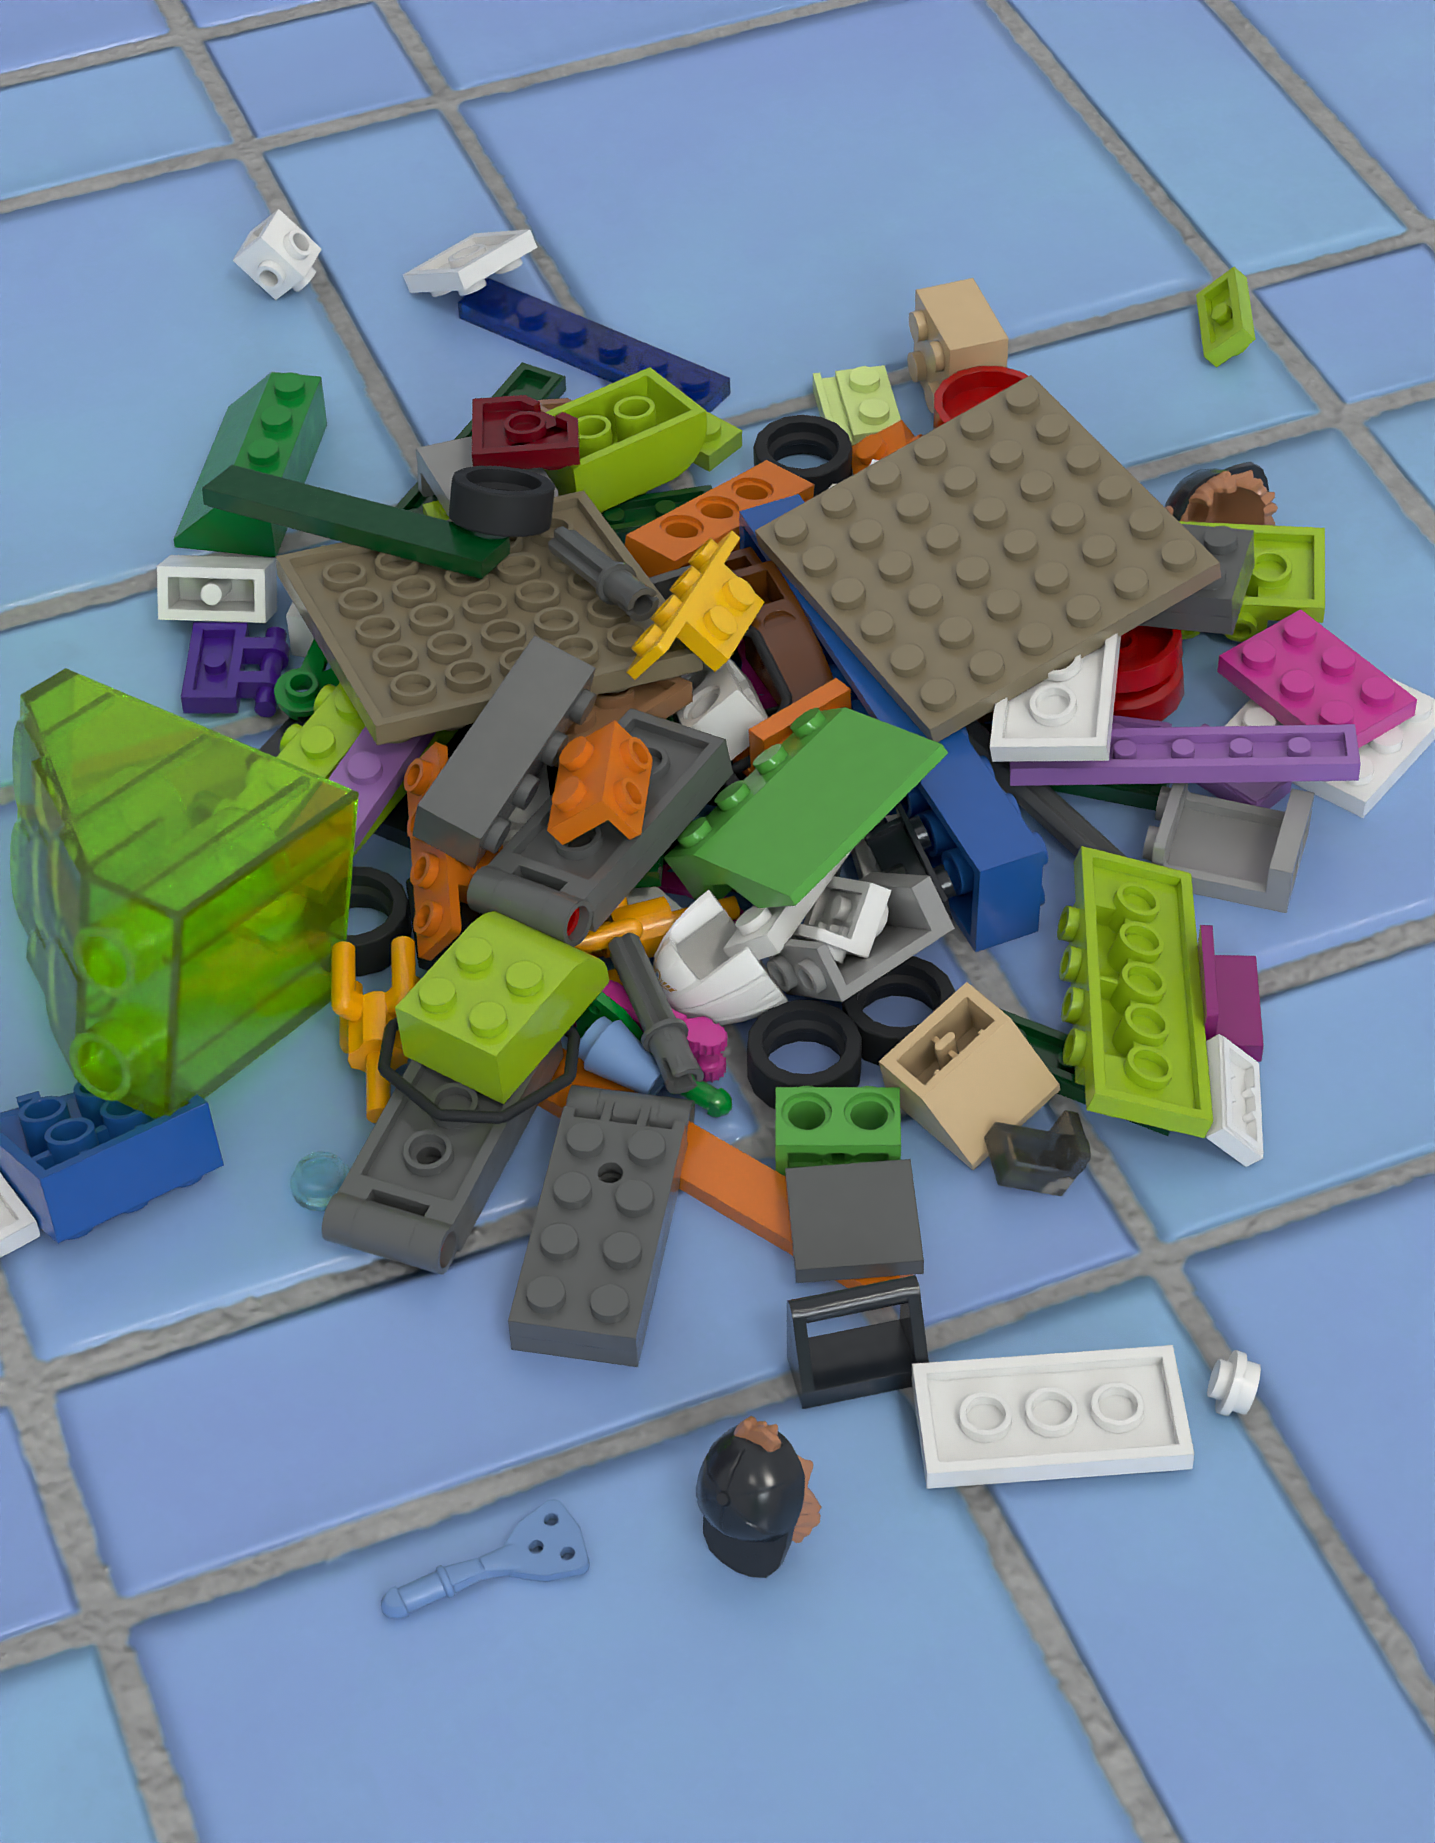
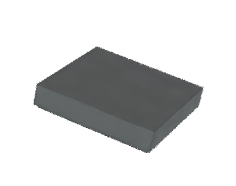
(854, 1221)

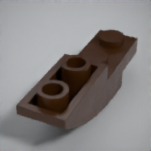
(782, 627)

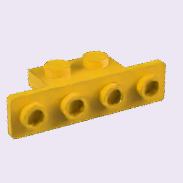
(705, 612)

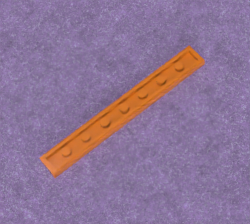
(719, 1176)

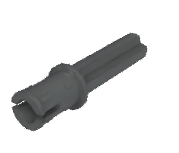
(613, 580)
(663, 1032)

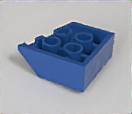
(96, 1158)

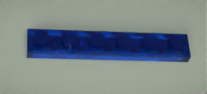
(585, 342)

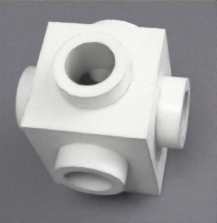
(278, 255)

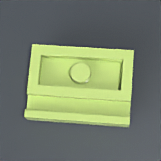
(857, 400)

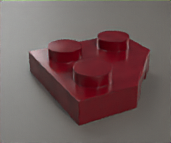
(521, 436)

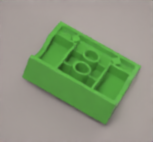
(802, 807)

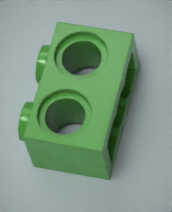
(836, 1125)

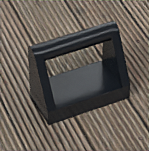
(857, 1359)

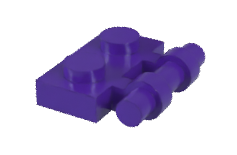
(217, 663)

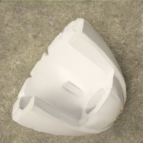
(702, 977)

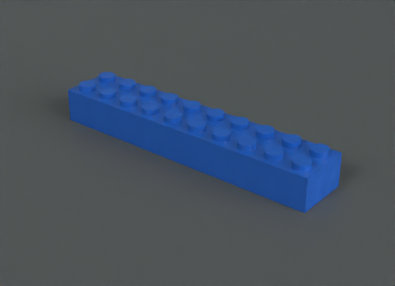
(963, 808)

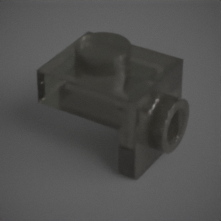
(1039, 1158)

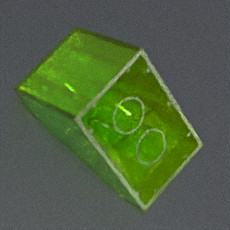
(170, 890)

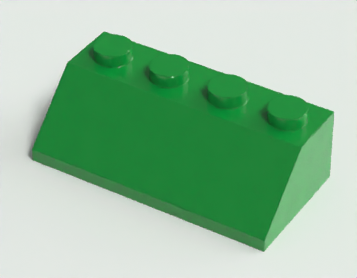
(268, 431)

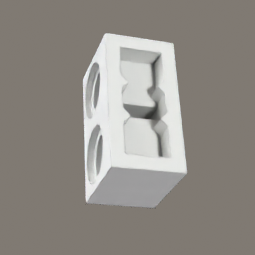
(722, 705)

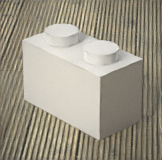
(217, 588)

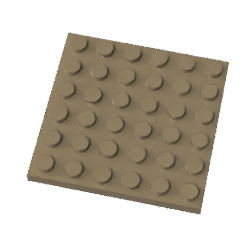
(986, 557)
(434, 645)

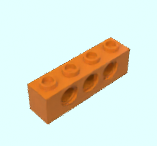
(677, 535)

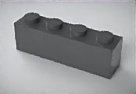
(504, 753)

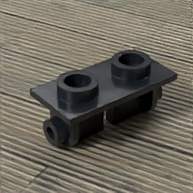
(903, 845)

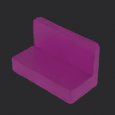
(1230, 996)

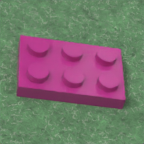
(1315, 679)

